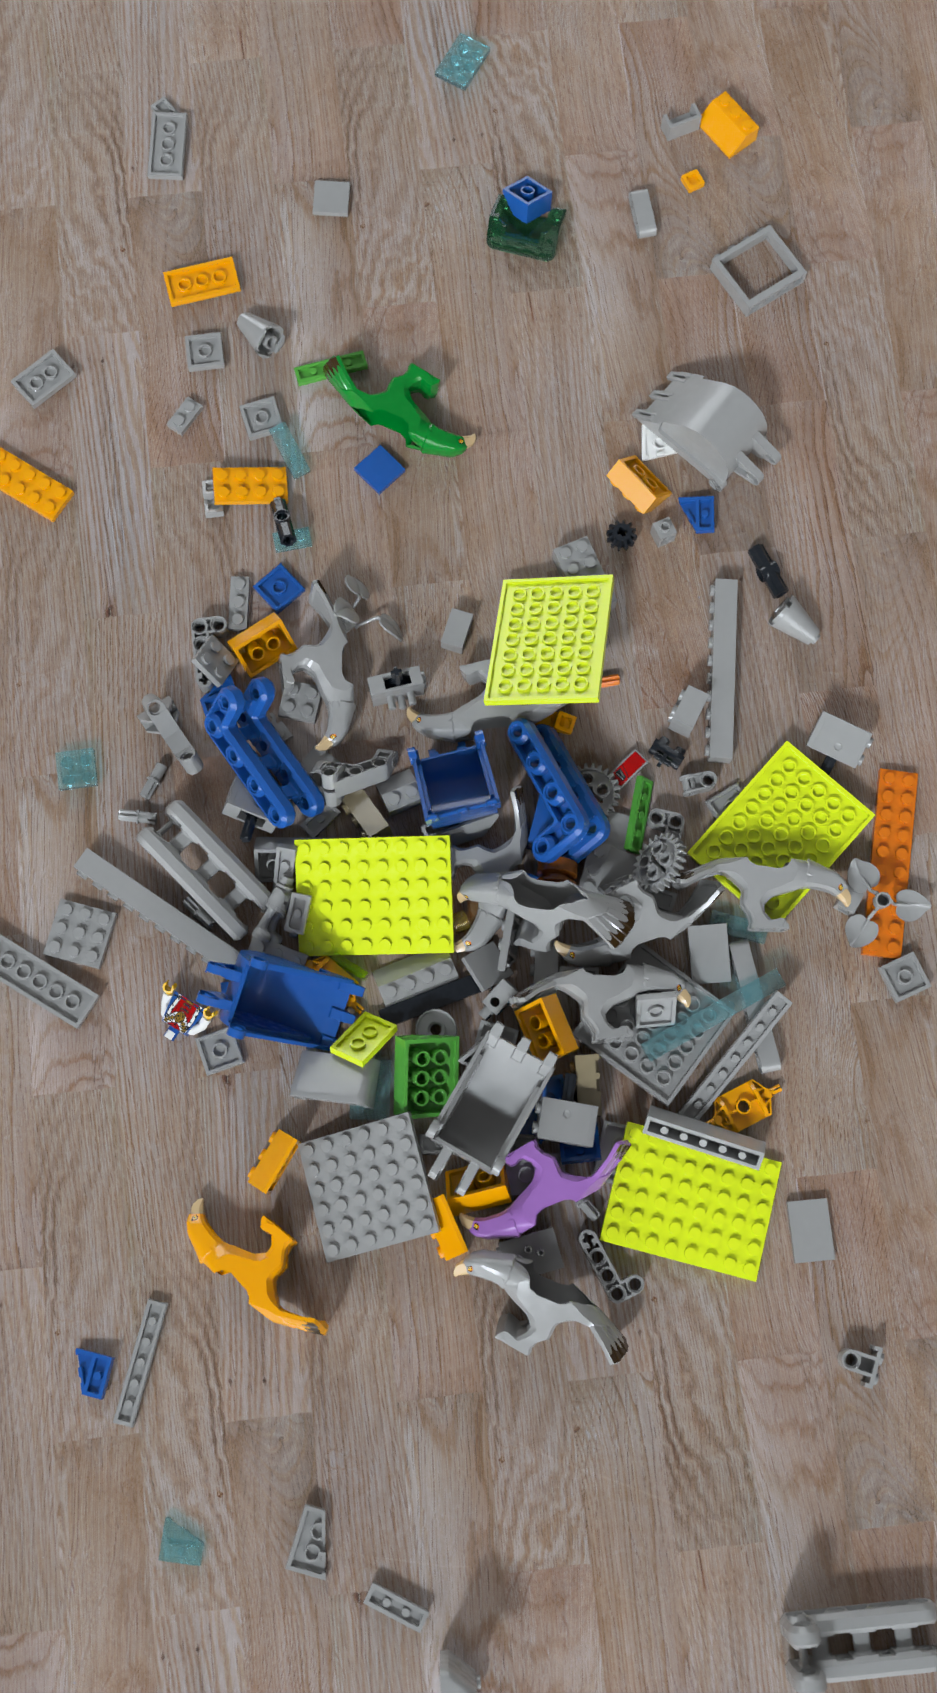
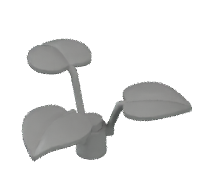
(350, 618)
(864, 876)

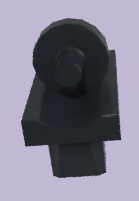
(665, 754)

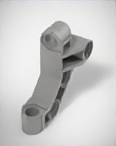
(163, 720)
(345, 778)

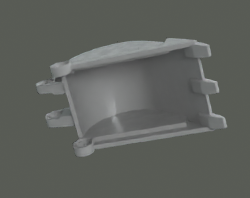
(710, 427)
(489, 1105)

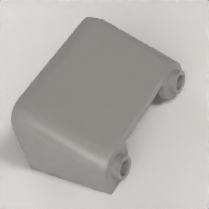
(335, 1079)

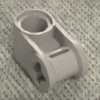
(696, 783)

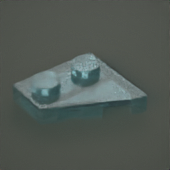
(180, 1545)

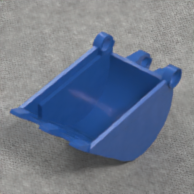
(455, 783)
(281, 1000)

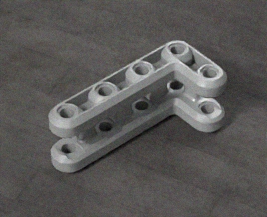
(195, 881)
(813, 1626)

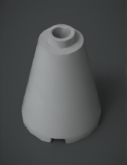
(261, 334)
(795, 621)

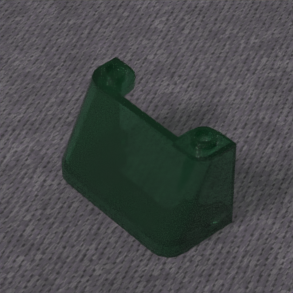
(532, 240)

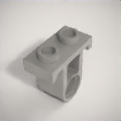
(863, 1364)

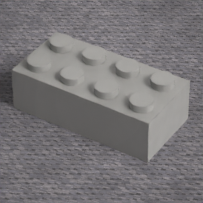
(578, 560)

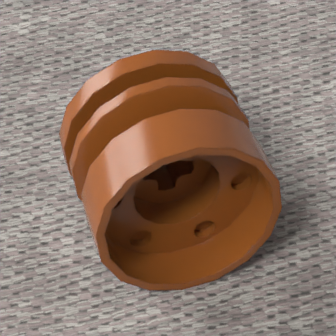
(558, 871)

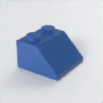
(528, 199)

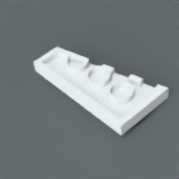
(652, 446)

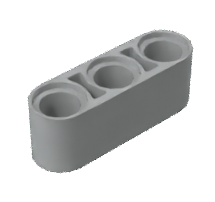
(642, 213)

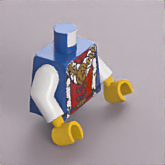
(183, 1014)

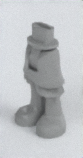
(277, 906)

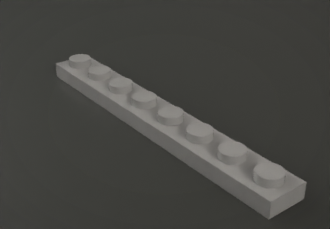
(735, 1056)

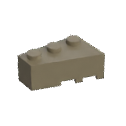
(365, 815)
(587, 1081)

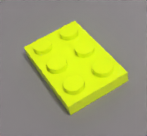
(363, 1039)

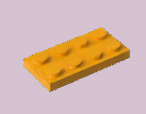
(201, 281)
(249, 485)

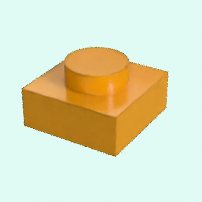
(692, 181)

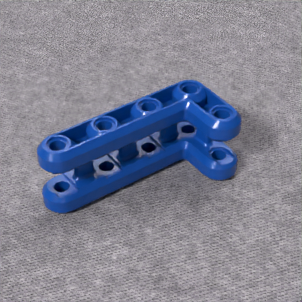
(251, 714)
(542, 763)

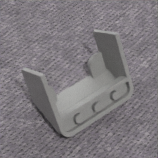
(457, 1675)

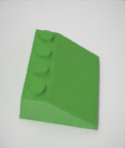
(424, 1073)

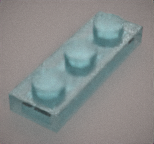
(289, 450)
(737, 927)

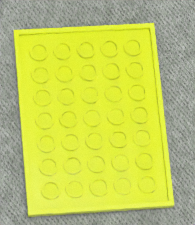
(550, 640)
(784, 815)
(376, 895)
(690, 1205)

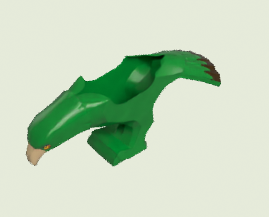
(397, 409)

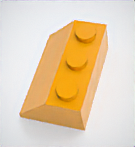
(728, 125)
(638, 484)
(262, 644)
(546, 1027)
(273, 1161)
(482, 1193)
(450, 1238)

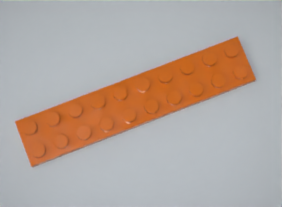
(891, 856)

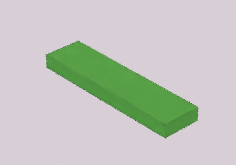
(314, 372)
(638, 814)

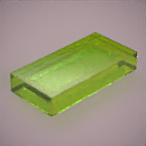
(350, 966)

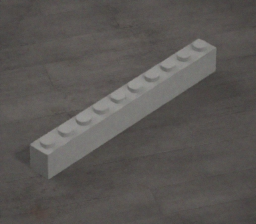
(722, 671)
(154, 909)

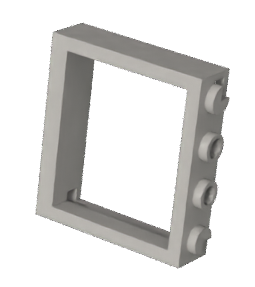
(750, 306)

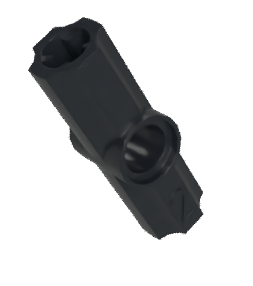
(283, 522)
(768, 571)

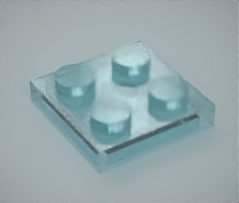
(76, 769)

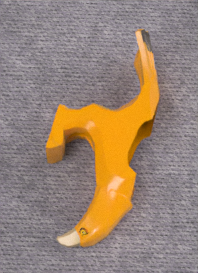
(254, 1271)

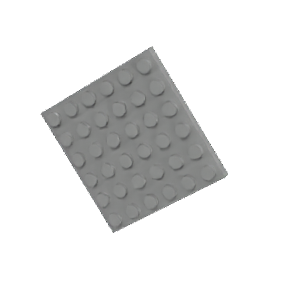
(670, 1071)
(369, 1187)

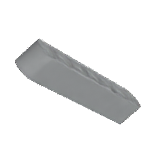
(744, 973)

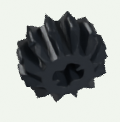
(623, 530)

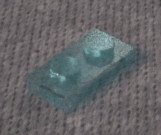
(303, 540)

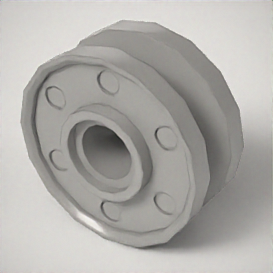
(436, 1017)

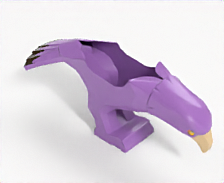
(547, 1188)

